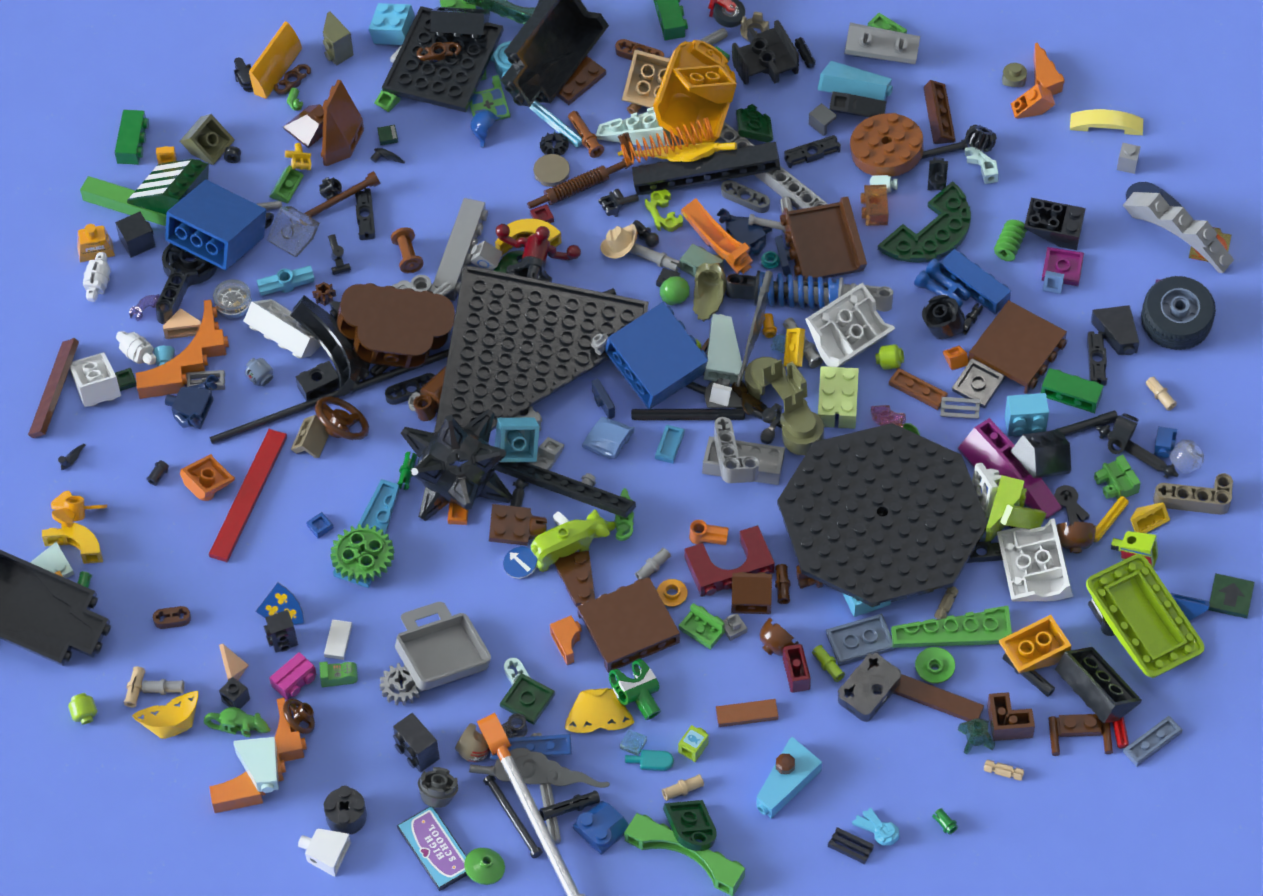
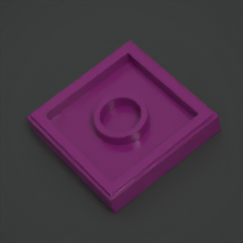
(1064, 262)

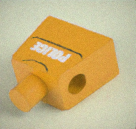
(92, 241)

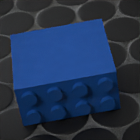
(215, 224)
(656, 355)

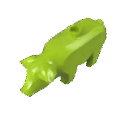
(569, 538)

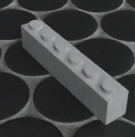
(459, 247)

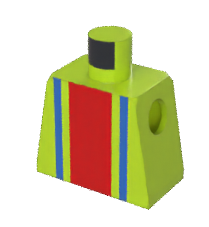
(1137, 543)

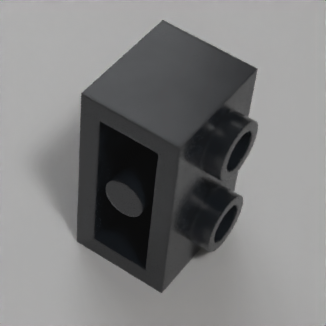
(280, 631)

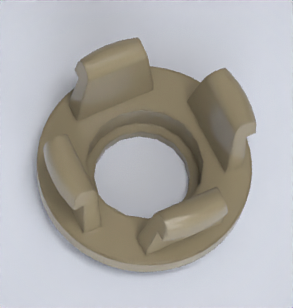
(755, 22)

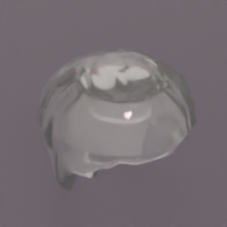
(1187, 456)

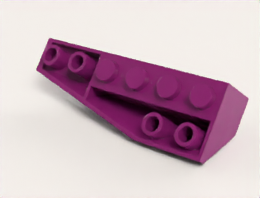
(993, 448)

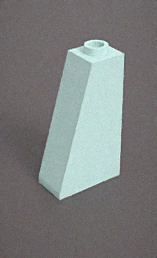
(722, 351)

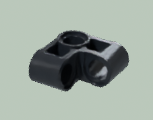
(1122, 431)

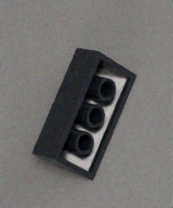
(1097, 684)

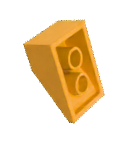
(708, 82)
(1036, 645)

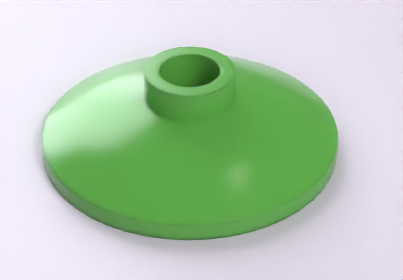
(937, 658)
(481, 872)

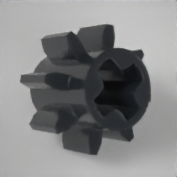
(330, 188)

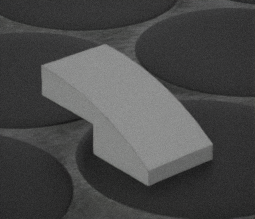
(548, 453)

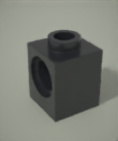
(234, 694)

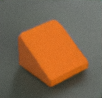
(956, 357)

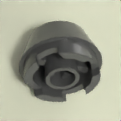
(437, 787)

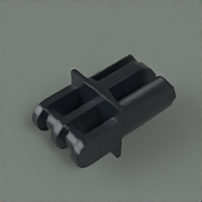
(242, 74)

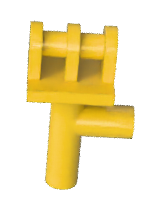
(299, 159)

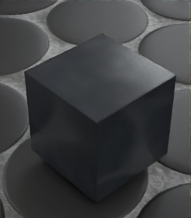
(135, 234)

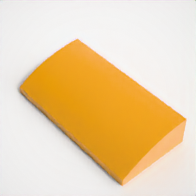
(275, 60)

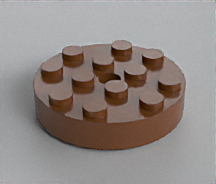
(887, 145)

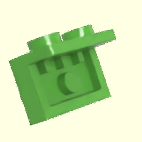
(702, 626)

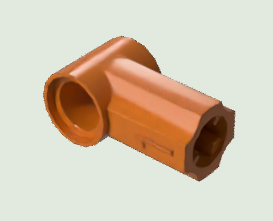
(709, 533)

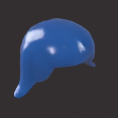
(481, 123)

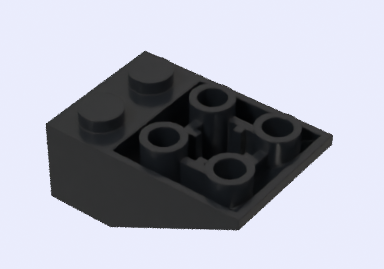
(1055, 222)

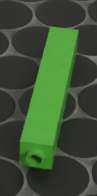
(115, 198)

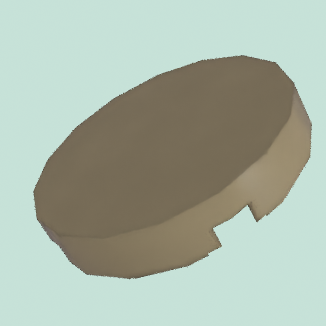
(551, 170)

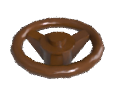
(339, 421)

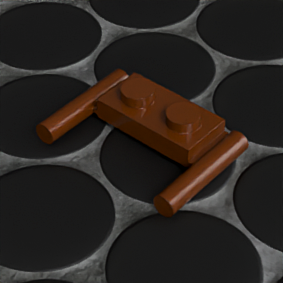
(1078, 726)

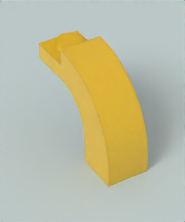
(525, 228)

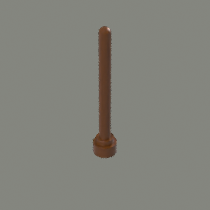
(370, 180)

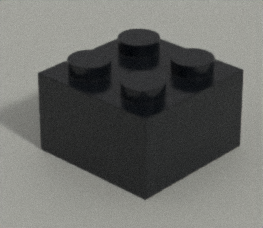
(415, 742)

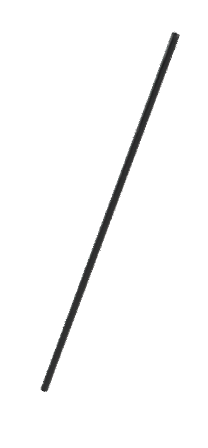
(311, 403)

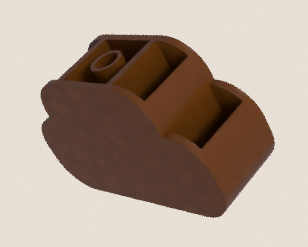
(394, 323)

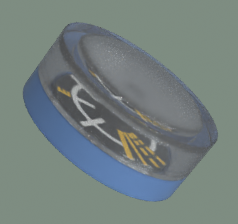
(232, 298)

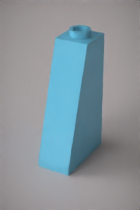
(854, 81)
(784, 787)

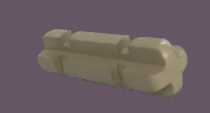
(946, 603)

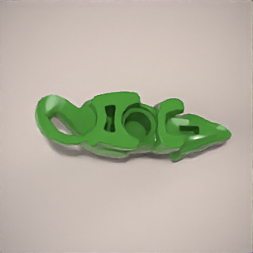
(624, 525)
(234, 720)

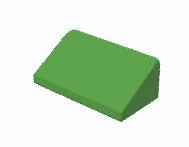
(286, 185)

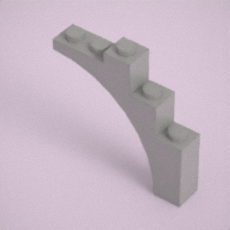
(1177, 220)

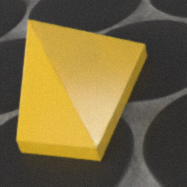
(1149, 517)

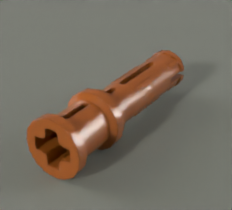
(588, 139)

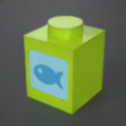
(693, 743)

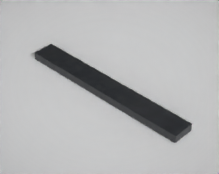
(568, 487)

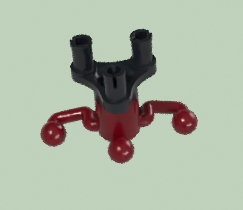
(535, 252)

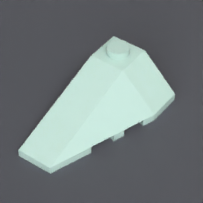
(637, 126)

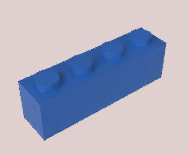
(981, 285)

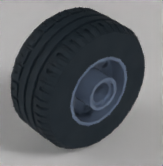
(1178, 312)

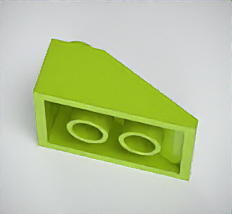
(1009, 492)

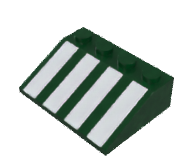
(169, 184)

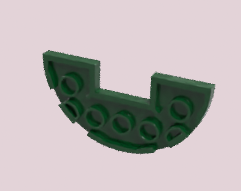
(939, 236)

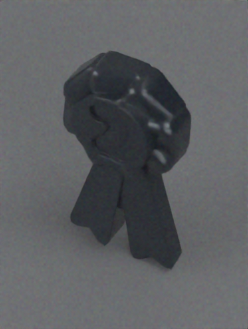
(1067, 497)

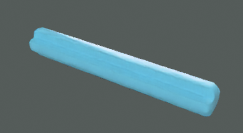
(556, 123)

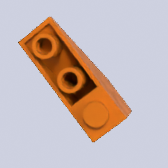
(1045, 72)

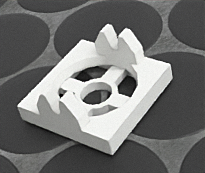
(989, 478)

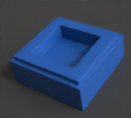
(319, 525)

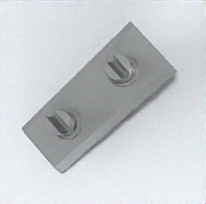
(881, 44)

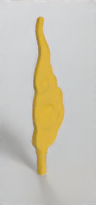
(691, 153)

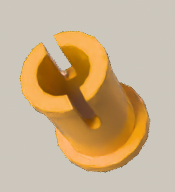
(769, 329)

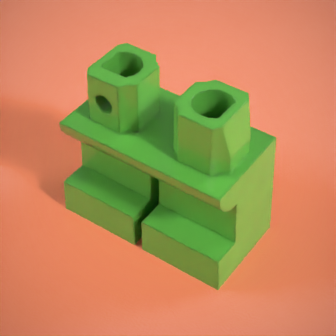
(1119, 477)

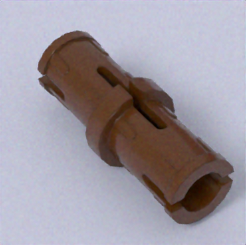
(782, 583)

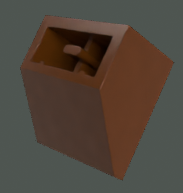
(751, 593)

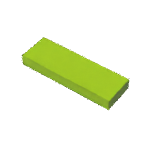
(1022, 517)

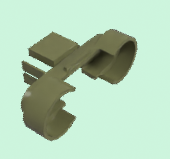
(798, 423)

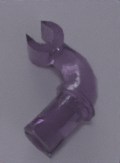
(145, 302)

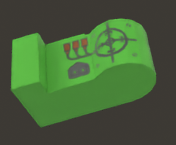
(338, 674)

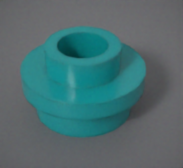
(770, 256)

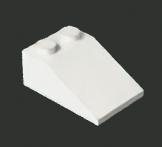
(95, 379)

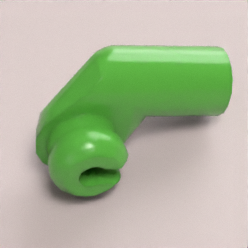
(292, 100)

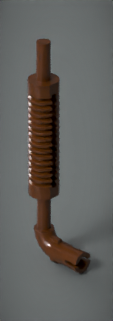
(583, 181)

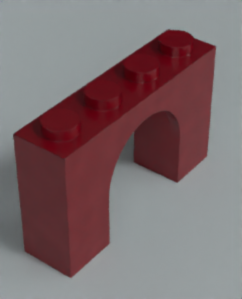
(712, 579)

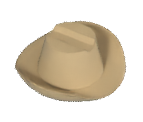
(619, 241)

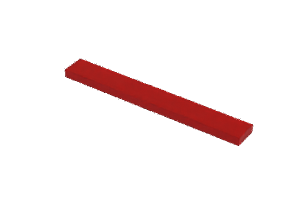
(247, 495)

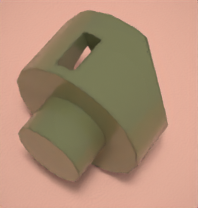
(1014, 75)

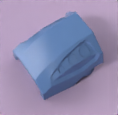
(608, 438)

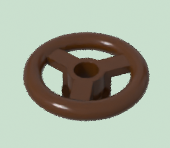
(301, 713)

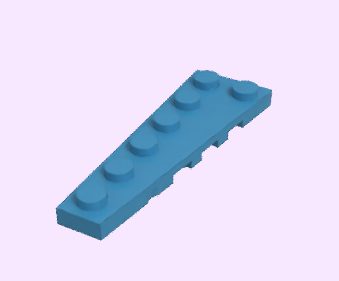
(376, 514)

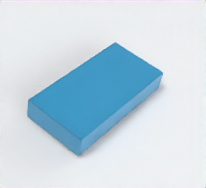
(669, 443)

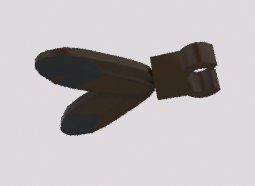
(748, 400)

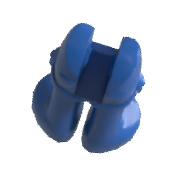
(955, 289)

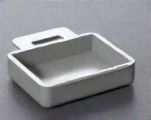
(440, 649)

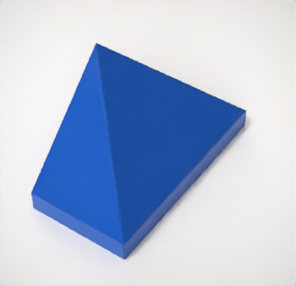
(1191, 606)

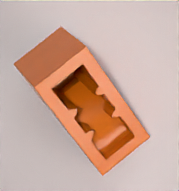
(565, 635)

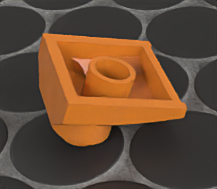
(205, 477)

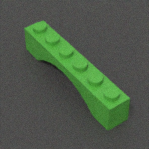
(648, 834)

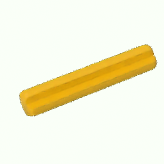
(1110, 517)

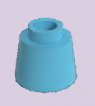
(163, 354)

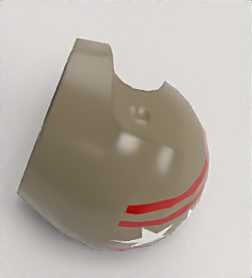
(472, 745)

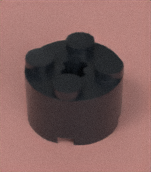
(943, 317)
(345, 810)

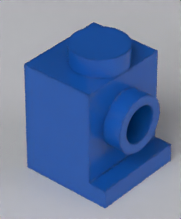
(1165, 441)

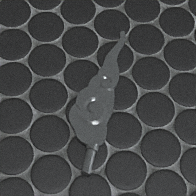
(756, 323)
(536, 770)

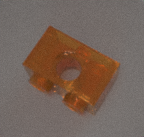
(875, 205)

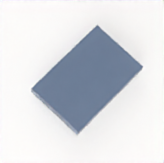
(859, 638)

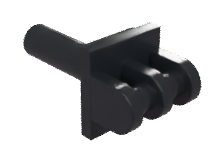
(614, 200)

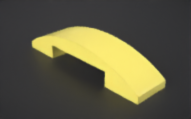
(1106, 119)

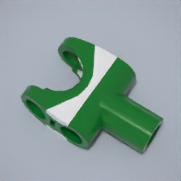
(637, 689)

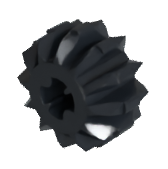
(980, 138)

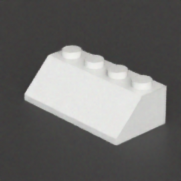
(278, 325)

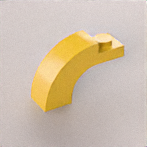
(76, 536)

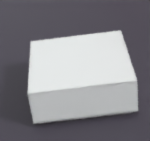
(720, 394)

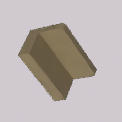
(310, 437)

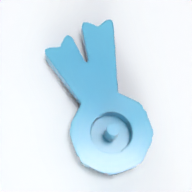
(884, 832)

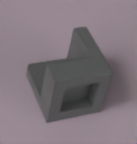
(820, 118)

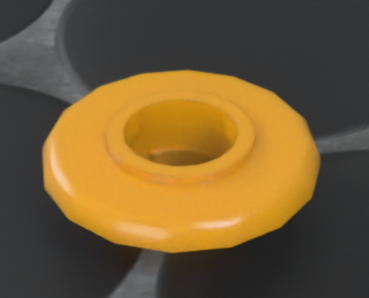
(672, 600)

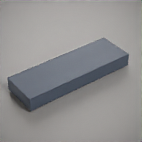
(1152, 741)

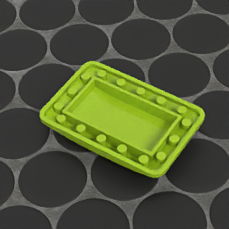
(1144, 616)

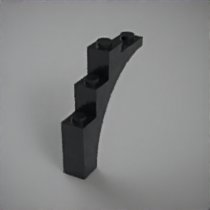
(338, 347)

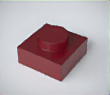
(542, 213)

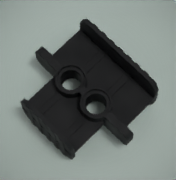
(767, 53)

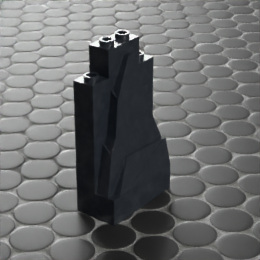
(550, 49)
(47, 612)

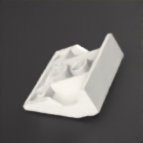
(847, 326)
(1035, 563)

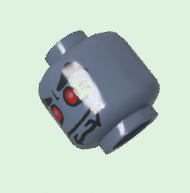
(259, 371)

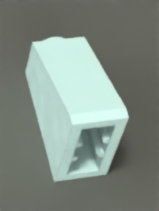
(260, 762)

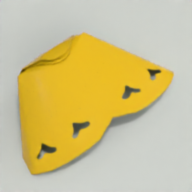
(597, 708)
(170, 719)

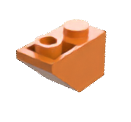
(1033, 102)

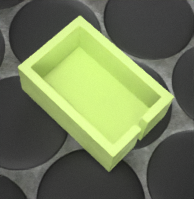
(838, 396)

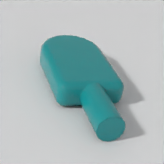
(652, 760)

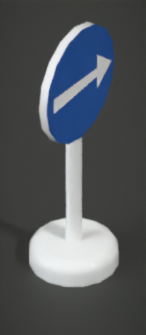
(521, 561)

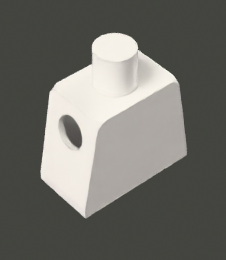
(325, 849)

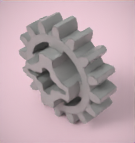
(391, 685)

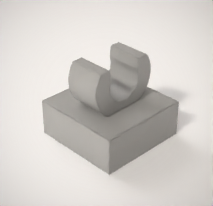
(734, 626)

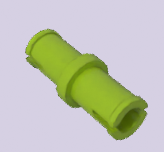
(828, 663)

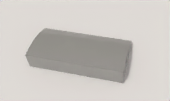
(769, 459)

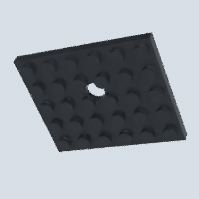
(445, 82)

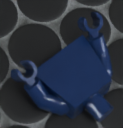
(739, 229)
(192, 403)

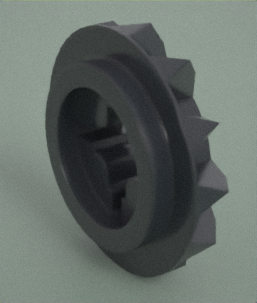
(560, 147)

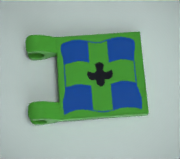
(491, 100)

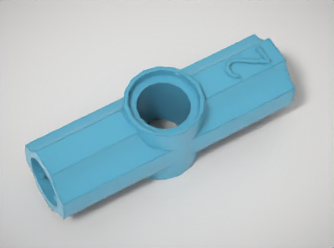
(278, 282)

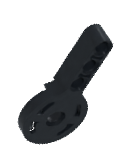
(180, 276)

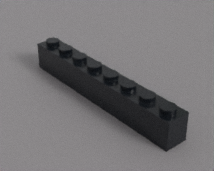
(714, 168)

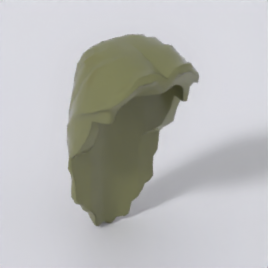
(709, 290)

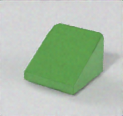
(387, 100)

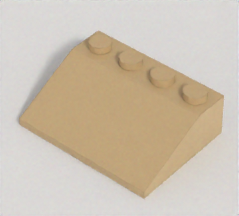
(644, 78)

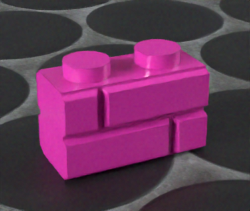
(293, 676)

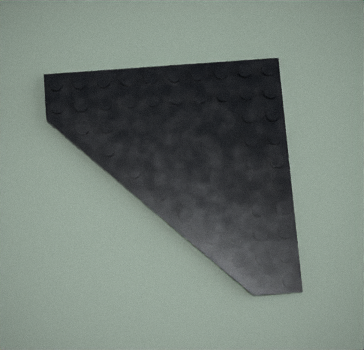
(522, 341)

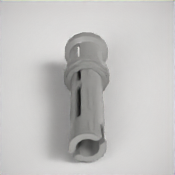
(809, 351)

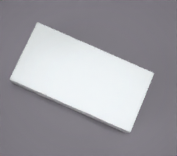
(338, 639)

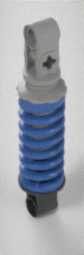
(801, 291)

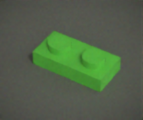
(883, 22)

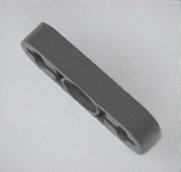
(749, 203)

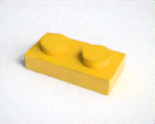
(794, 346)

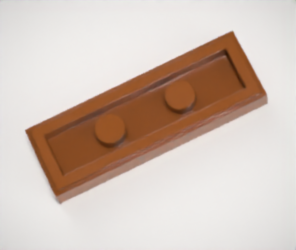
(917, 388)
(747, 713)

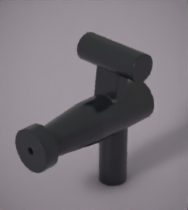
(337, 253)

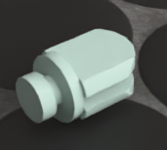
(884, 180)

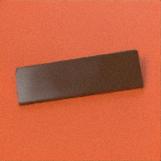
(939, 112)

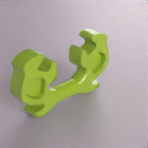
(658, 199)

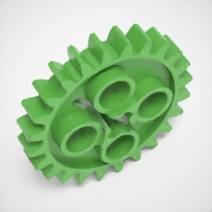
(362, 553)

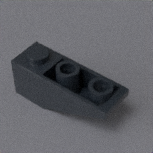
(856, 105)

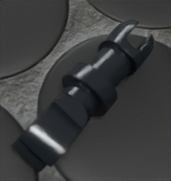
(971, 318)

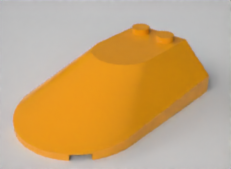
(678, 105)

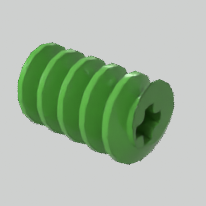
(1010, 240)

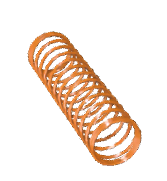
(708, 129)

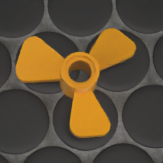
(70, 508)

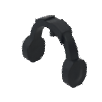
(770, 415)

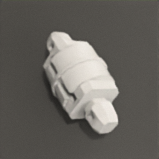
(96, 277)
(136, 347)

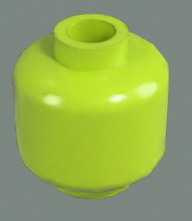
(890, 357)
(82, 708)

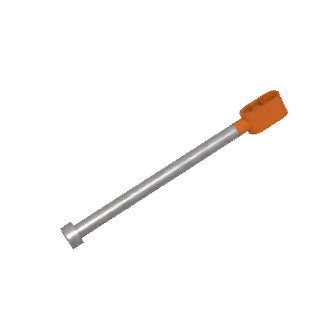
(499, 743)

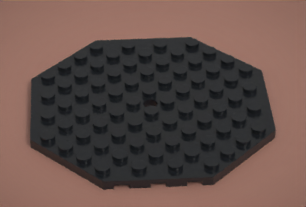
(877, 559)

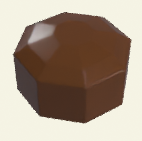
(785, 763)

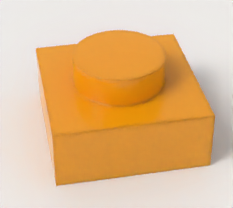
(166, 154)

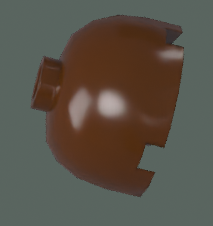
(1076, 536)
(775, 638)

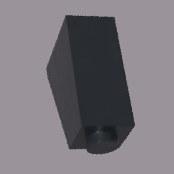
(1118, 328)

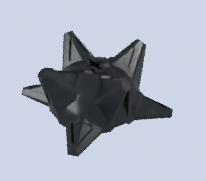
(451, 483)

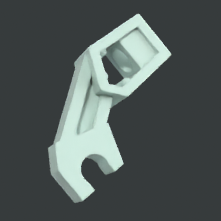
(988, 166)

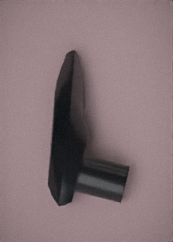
(386, 154)
(71, 457)

